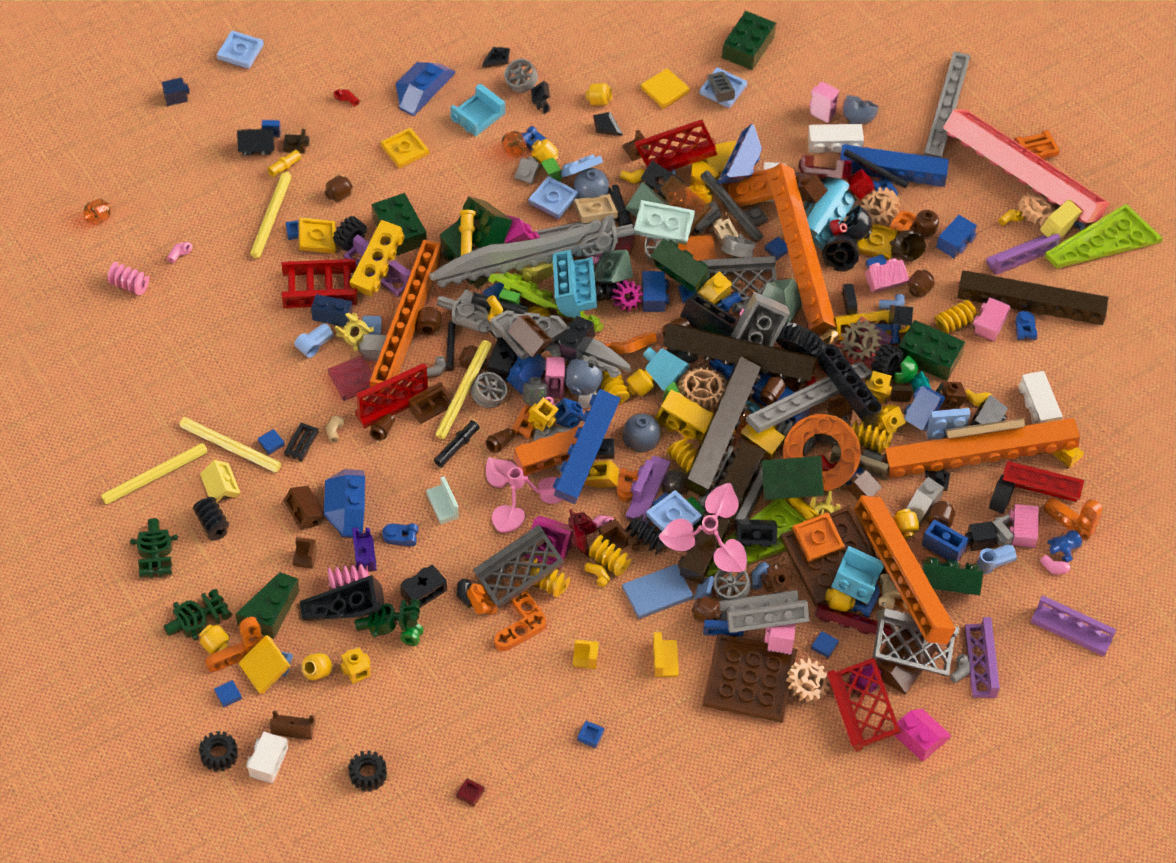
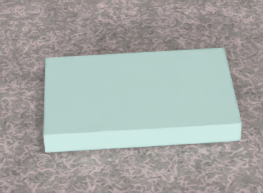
(664, 222)

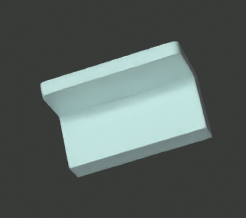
(443, 502)

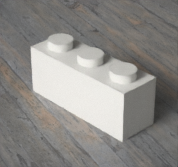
(832, 137)
(1039, 398)

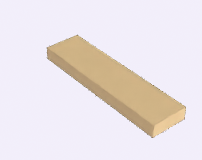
(985, 428)

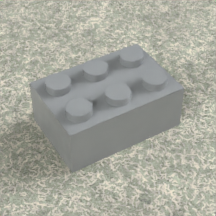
(761, 320)

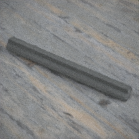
(730, 204)

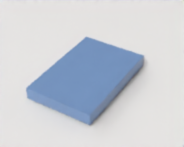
(657, 591)

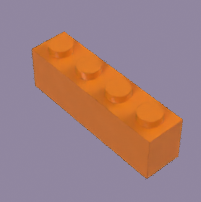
(545, 452)

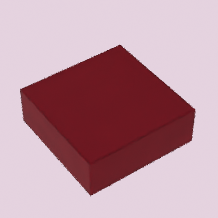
(470, 792)

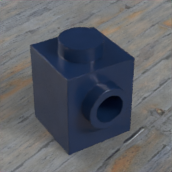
(175, 91)

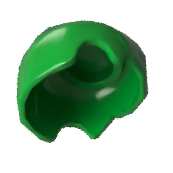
(907, 373)

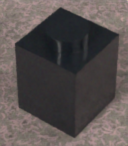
(900, 315)
(981, 536)

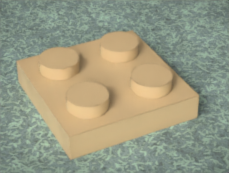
(595, 208)

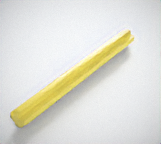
(270, 215)
(463, 389)
(230, 444)
(154, 473)

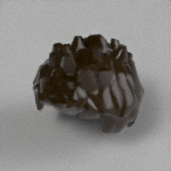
(908, 245)

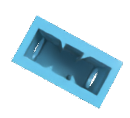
(664, 367)

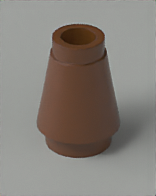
(382, 427)
(498, 440)

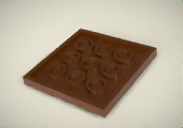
(821, 572)
(748, 679)

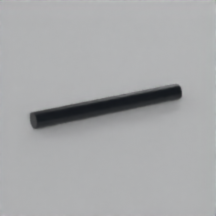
(873, 167)

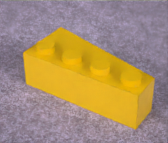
(684, 416)

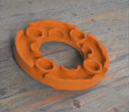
(839, 431)

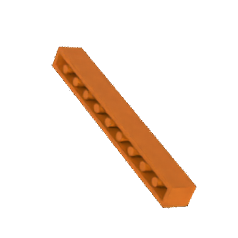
(801, 249)
(406, 315)
(982, 447)
(904, 570)

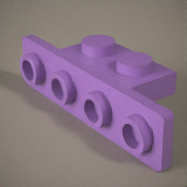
(647, 486)

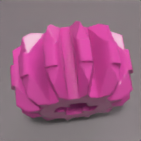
(627, 288)

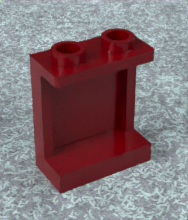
(842, 170)

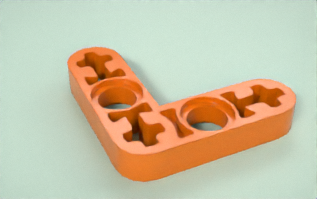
(633, 344)
(1084, 523)
(527, 621)
(250, 637)

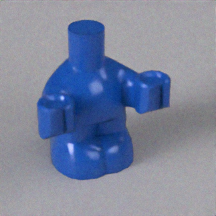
(1065, 544)

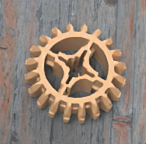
(702, 382)

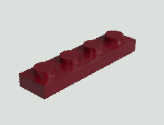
(847, 620)

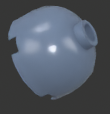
(858, 110)
(591, 183)
(582, 378)
(641, 432)

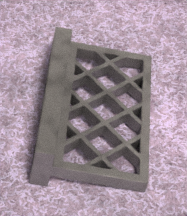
(744, 265)
(512, 556)
(906, 621)

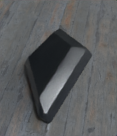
(496, 57)
(606, 124)
(941, 477)

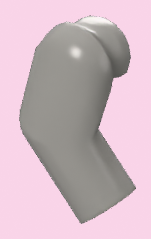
(438, 367)
(963, 668)

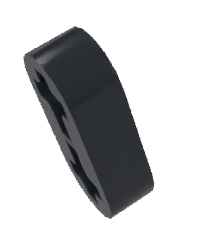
(849, 298)

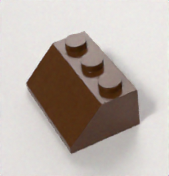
(901, 676)

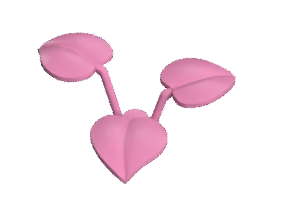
(503, 471)
(722, 503)

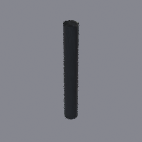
(450, 346)

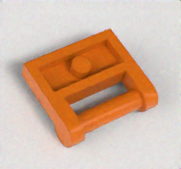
(1044, 149)

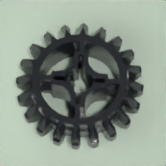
(797, 338)

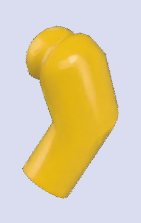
(633, 177)
(1011, 215)
(496, 307)
(976, 399)
(603, 577)

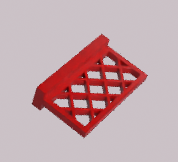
(679, 156)
(371, 411)
(849, 714)

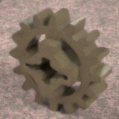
(854, 343)

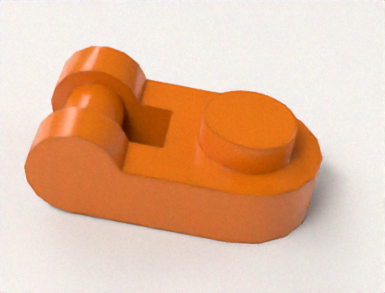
(903, 221)
(522, 418)
(624, 487)
(480, 600)

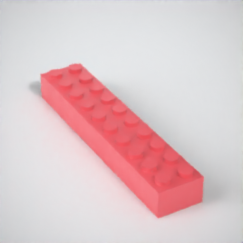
(1024, 164)

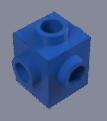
(569, 413)

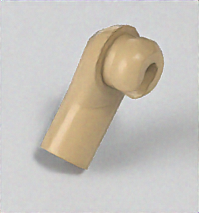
(332, 426)

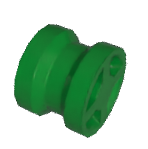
(411, 635)

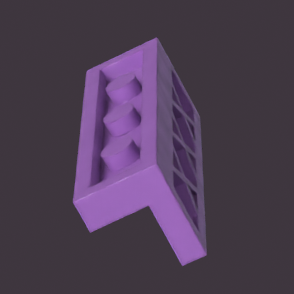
(1022, 253)
(395, 270)
(1072, 627)
(989, 657)

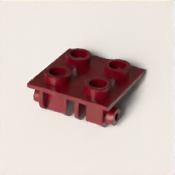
(581, 526)

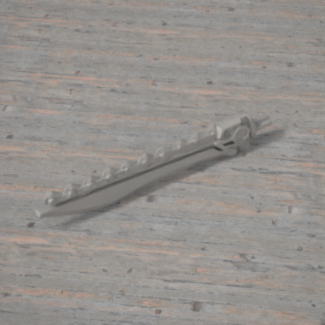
(584, 240)
(475, 318)

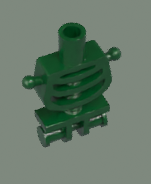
(154, 547)
(386, 618)
(182, 622)

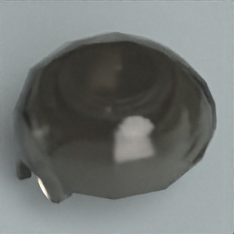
(673, 481)

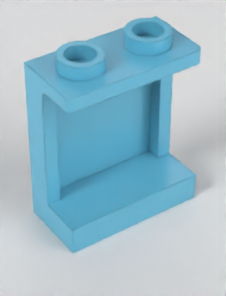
(478, 111)
(857, 574)

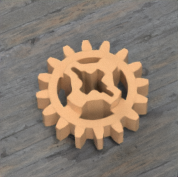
(888, 202)
(1035, 208)
(808, 680)

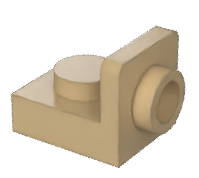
(723, 228)

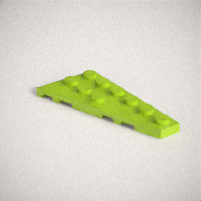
(1110, 235)
(541, 297)
(785, 518)

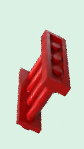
(305, 298)
(1043, 481)

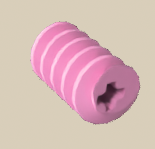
(126, 279)
(342, 578)

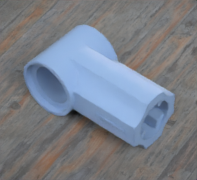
(310, 343)
(997, 557)

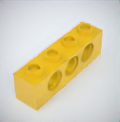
(384, 233)

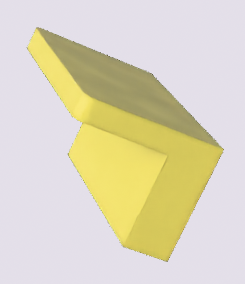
(219, 480)

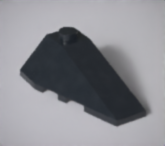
(346, 601)

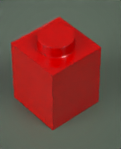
(860, 184)

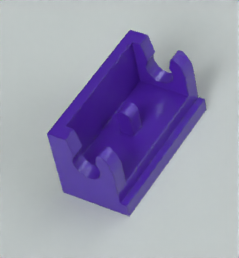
(364, 549)

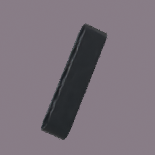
(849, 384)

